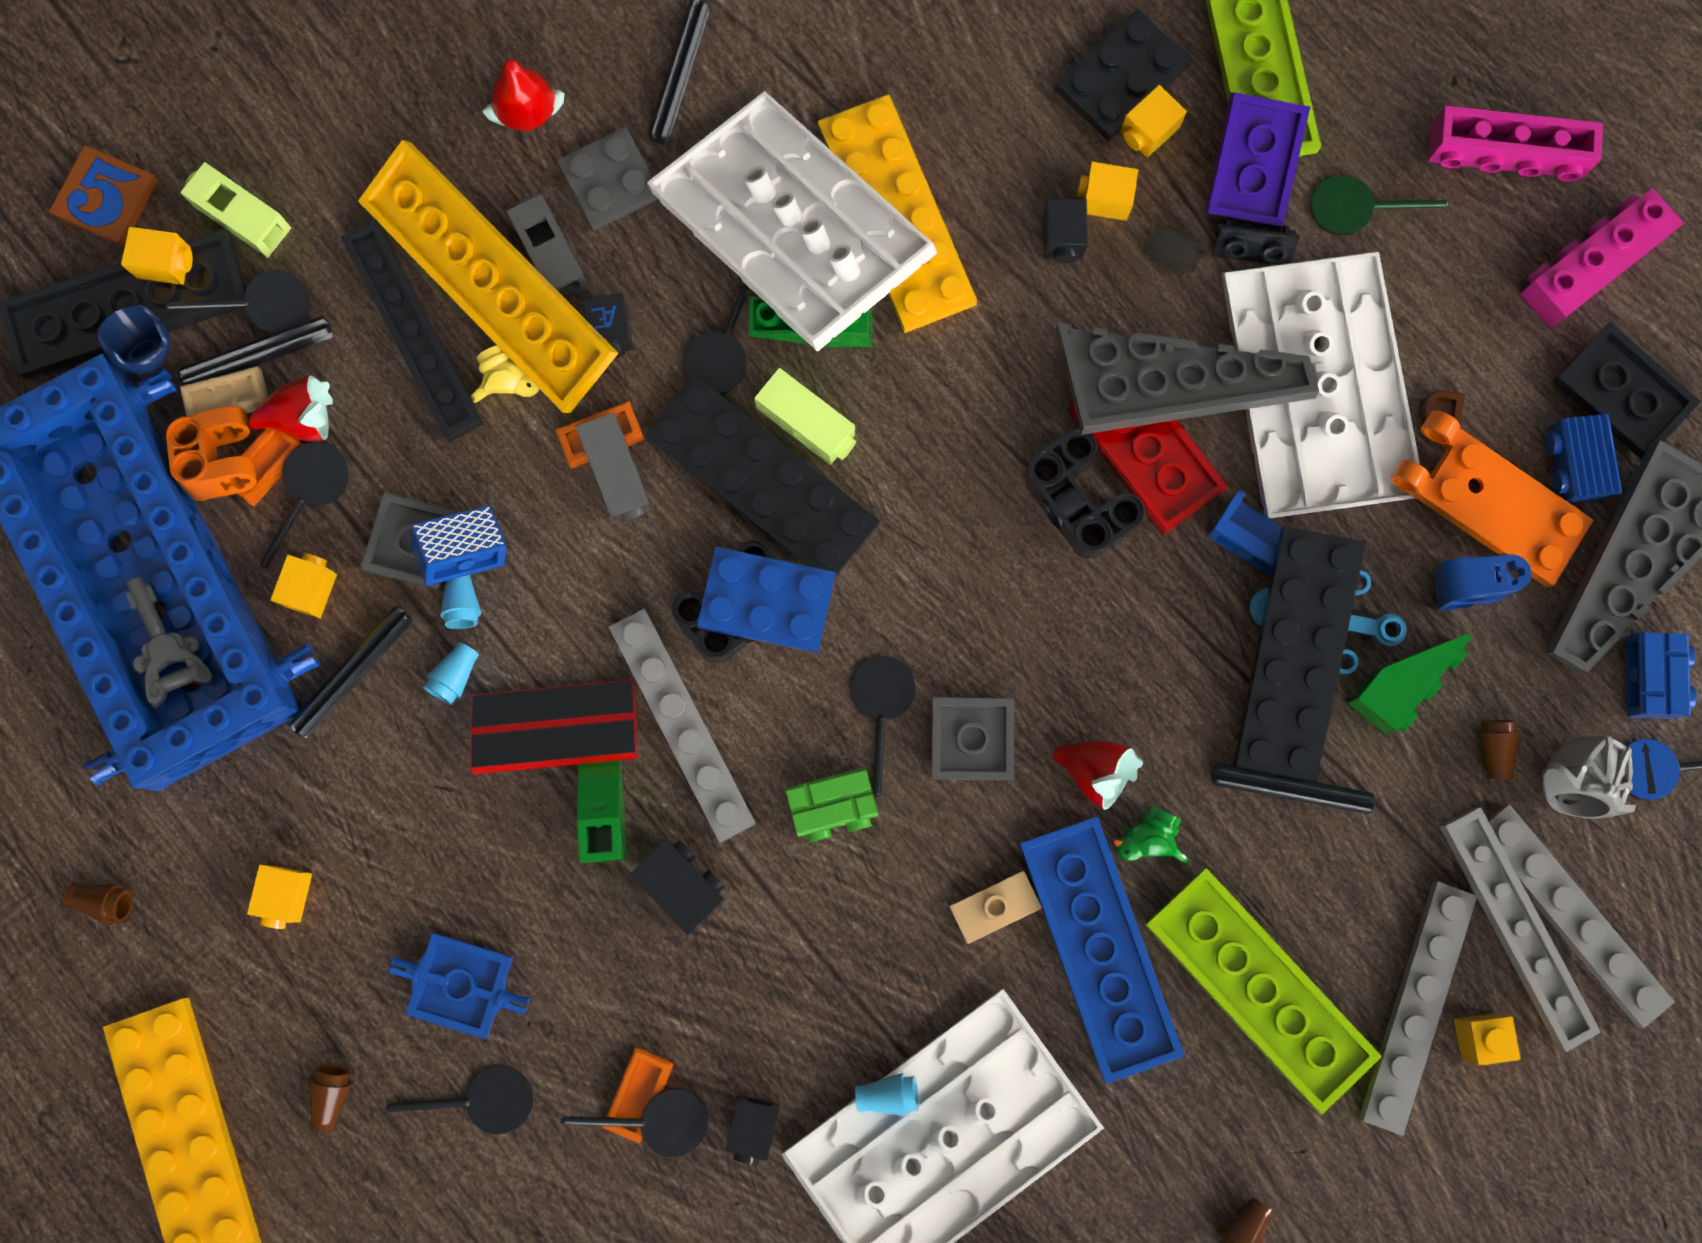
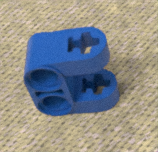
(1478, 580)

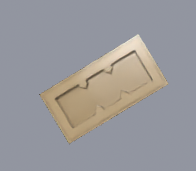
(239, 389)
(995, 907)

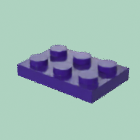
(1256, 159)

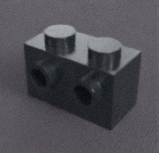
(679, 885)

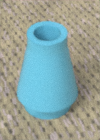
(460, 604)
(451, 674)
(889, 1096)

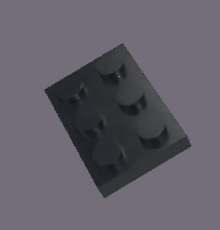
(1121, 73)
(1630, 386)

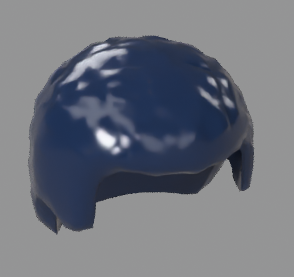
(134, 339)

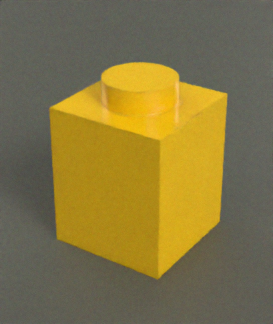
(1152, 121)
(1108, 190)
(157, 255)
(304, 585)
(279, 895)
(1487, 1039)

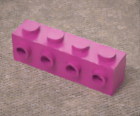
(1515, 143)
(1601, 258)

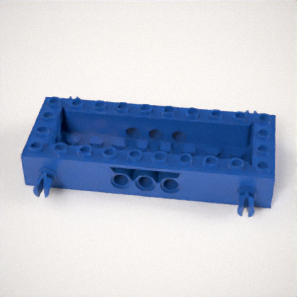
(68, 553)

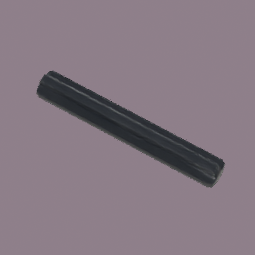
(678, 72)
(258, 351)
(350, 672)
(1293, 788)

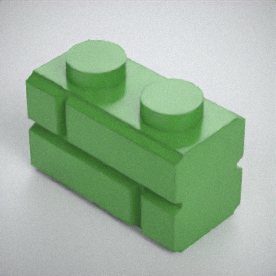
(832, 804)

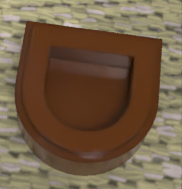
(1443, 401)

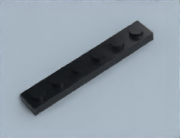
(412, 330)

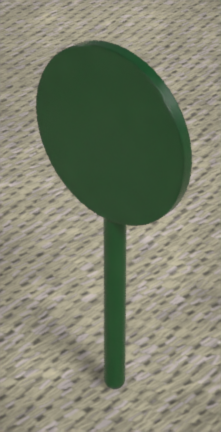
(1347, 204)

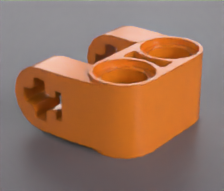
(195, 458)

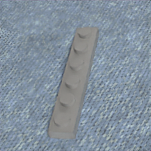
(682, 725)
(1579, 921)
(1520, 929)
(1417, 1008)

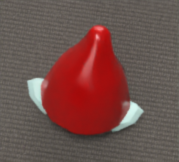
(522, 98)
(296, 410)
(1099, 768)

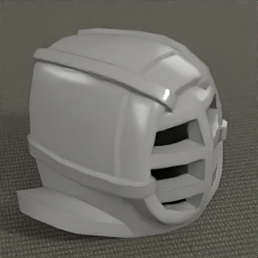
(1595, 769)

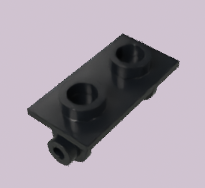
(1266, 245)

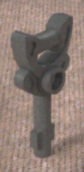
(163, 650)

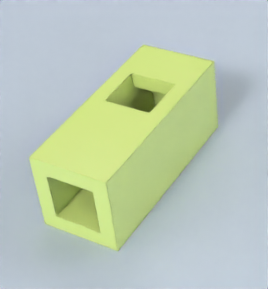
(235, 209)
(806, 417)

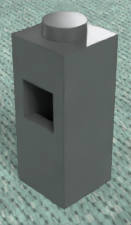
(547, 245)
(613, 467)

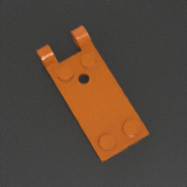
(1507, 513)

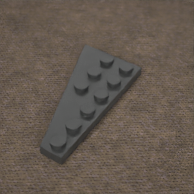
(1165, 379)
(1640, 556)

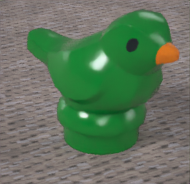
(1151, 838)

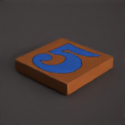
(103, 195)

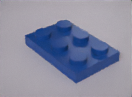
(766, 600)

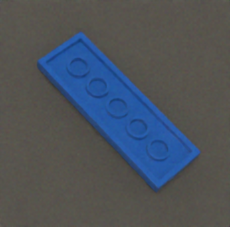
(1101, 950)

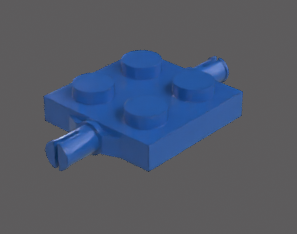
(459, 985)

